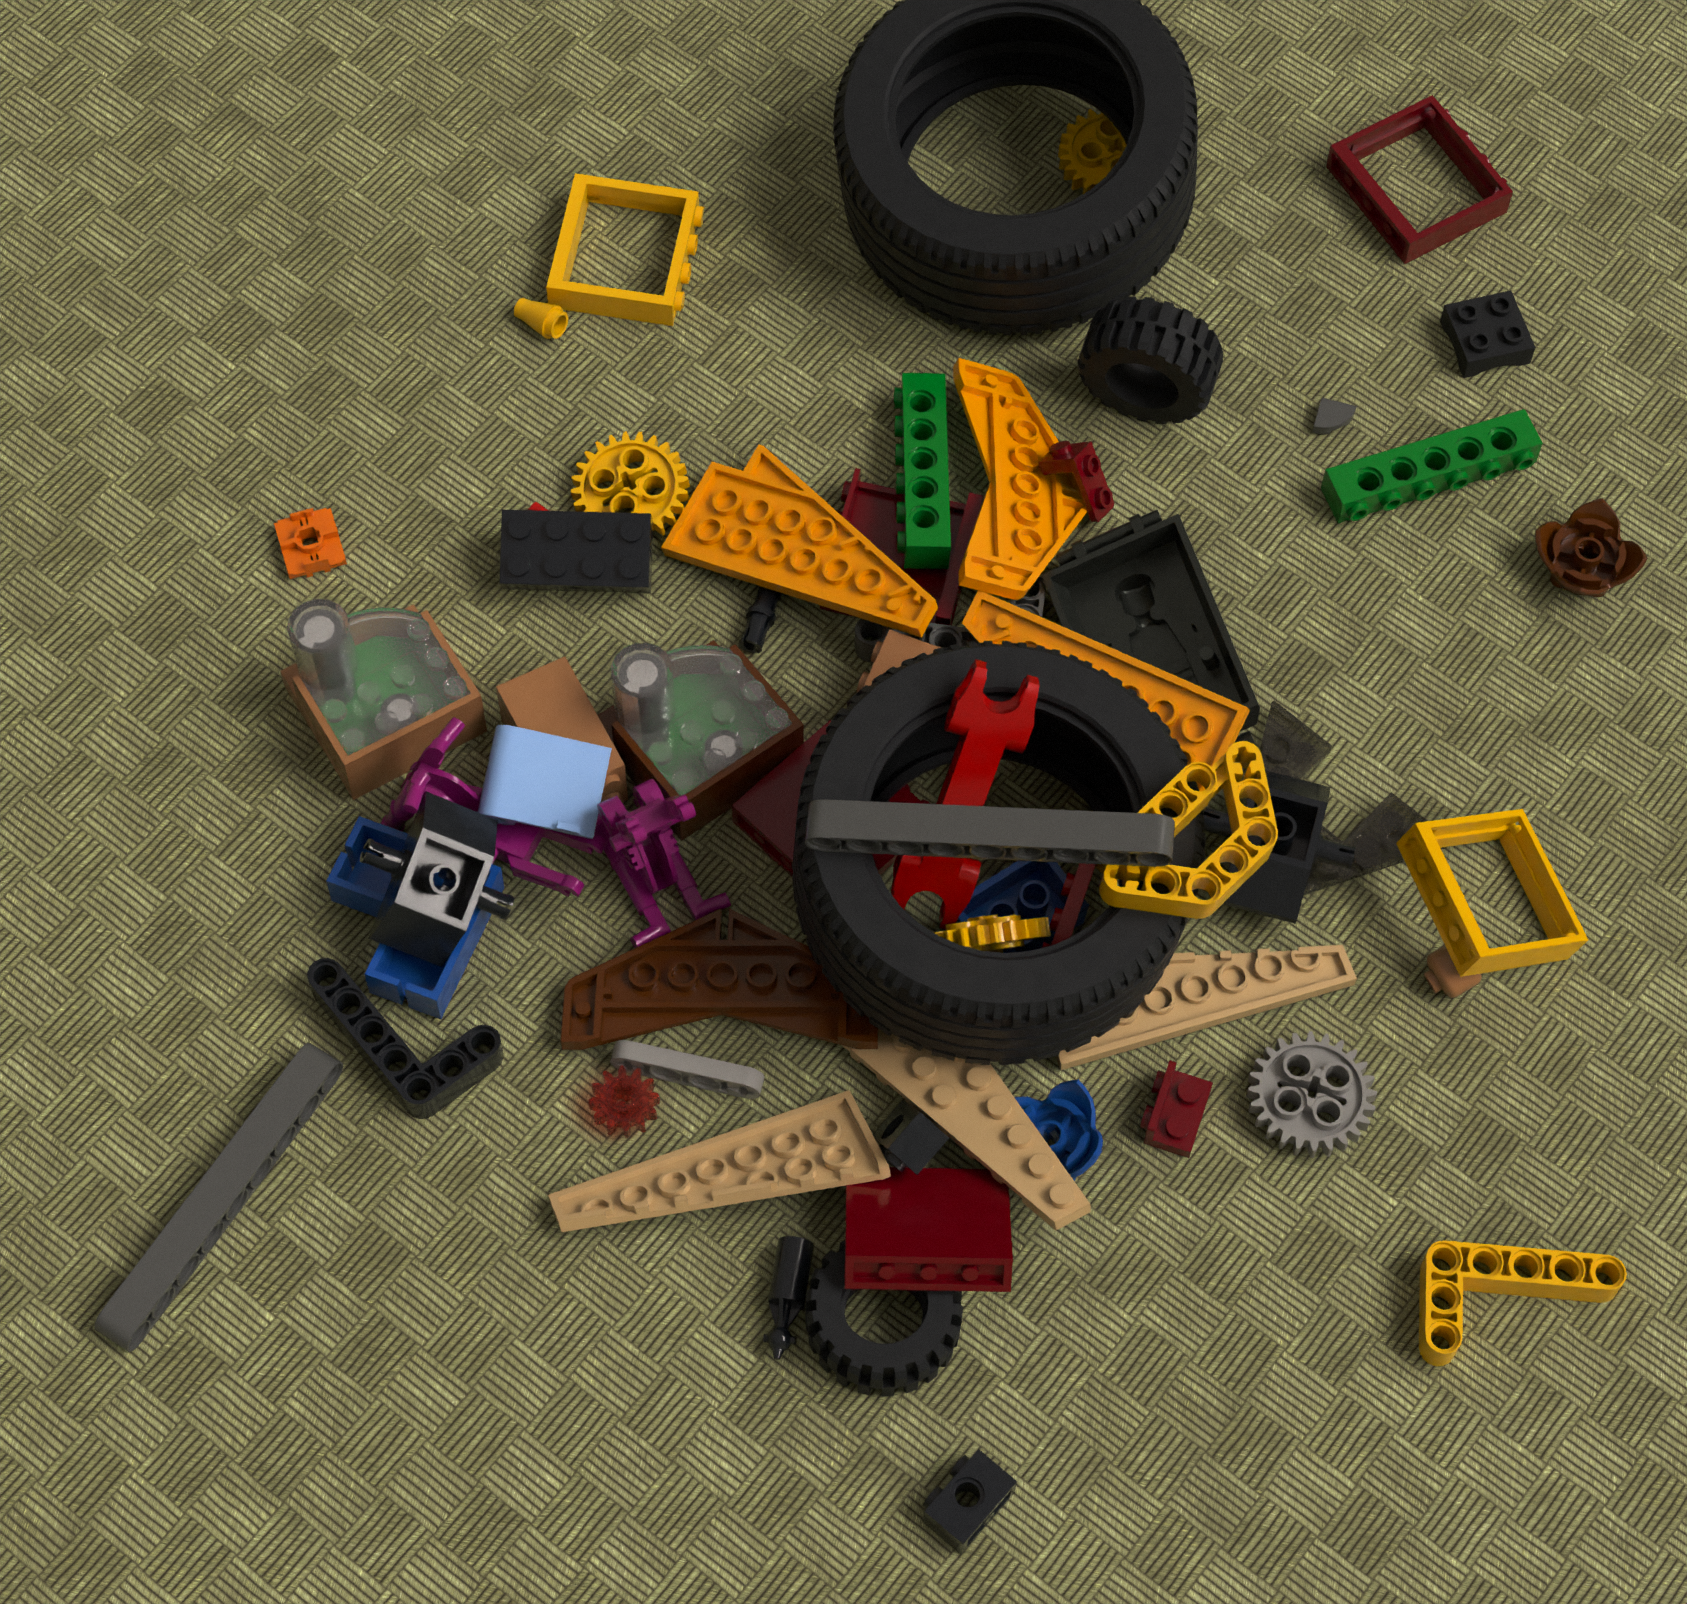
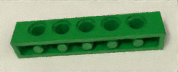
(1444, 452)
(924, 471)

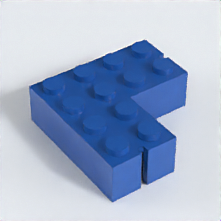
(392, 972)

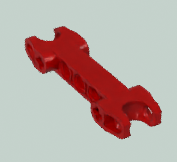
(984, 732)

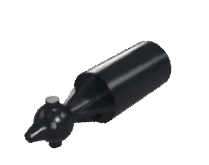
(788, 1289)

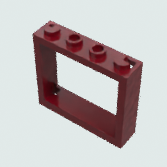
(1381, 211)

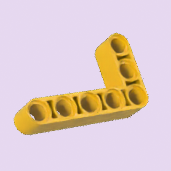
(1502, 1280)

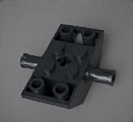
(1281, 881)
(427, 917)

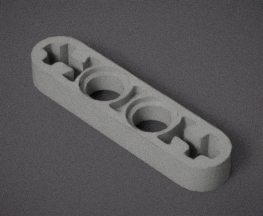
(688, 1069)

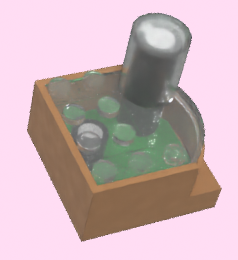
(376, 688)

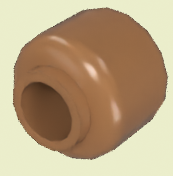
(1445, 977)

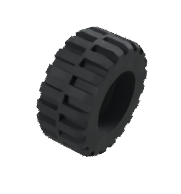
(1150, 360)
(877, 1363)

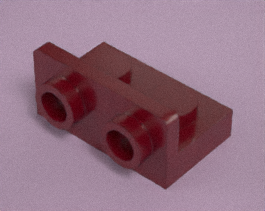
(1177, 1111)

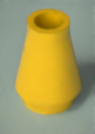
(544, 318)

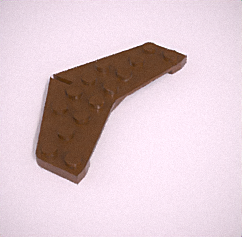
(698, 976)

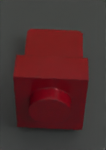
(1087, 470)

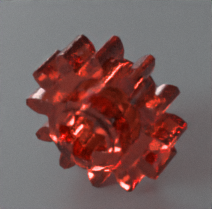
(618, 1113)

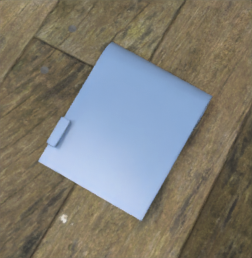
(544, 781)

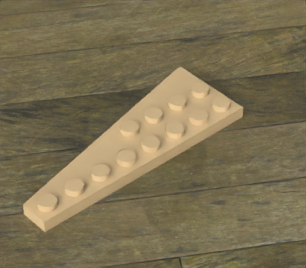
(1216, 990)
(984, 1119)
(779, 1156)

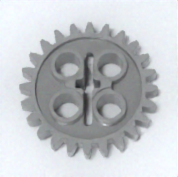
(1304, 1126)

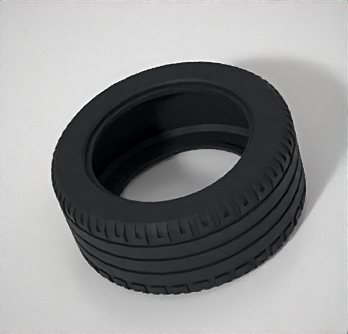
(1025, 267)
(953, 995)

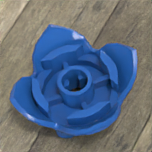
(1071, 1118)

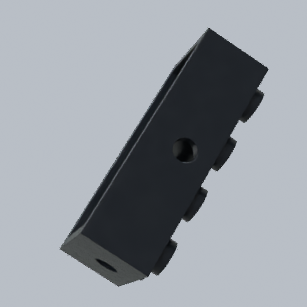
(576, 551)

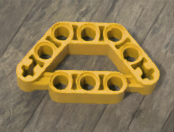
(1236, 849)

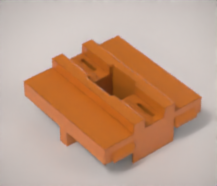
(299, 557)

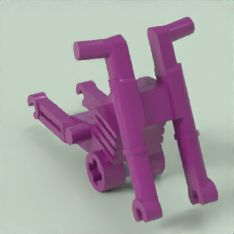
(513, 842)
(647, 845)

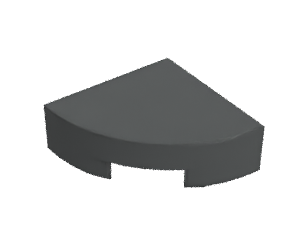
(1332, 416)

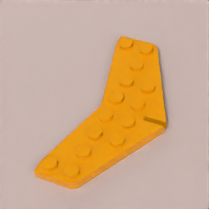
(1023, 511)

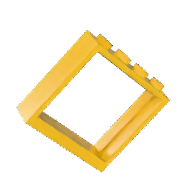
(620, 302)
(1450, 910)

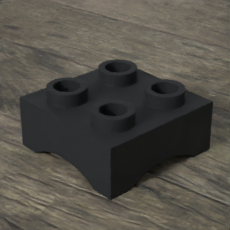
(1487, 333)

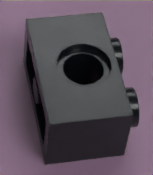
(909, 1138)
(962, 1524)

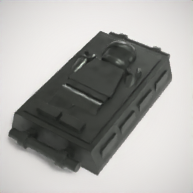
(1151, 600)

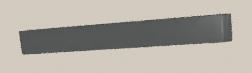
(990, 832)
(218, 1197)

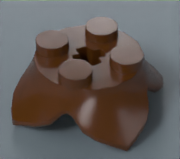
(1591, 532)

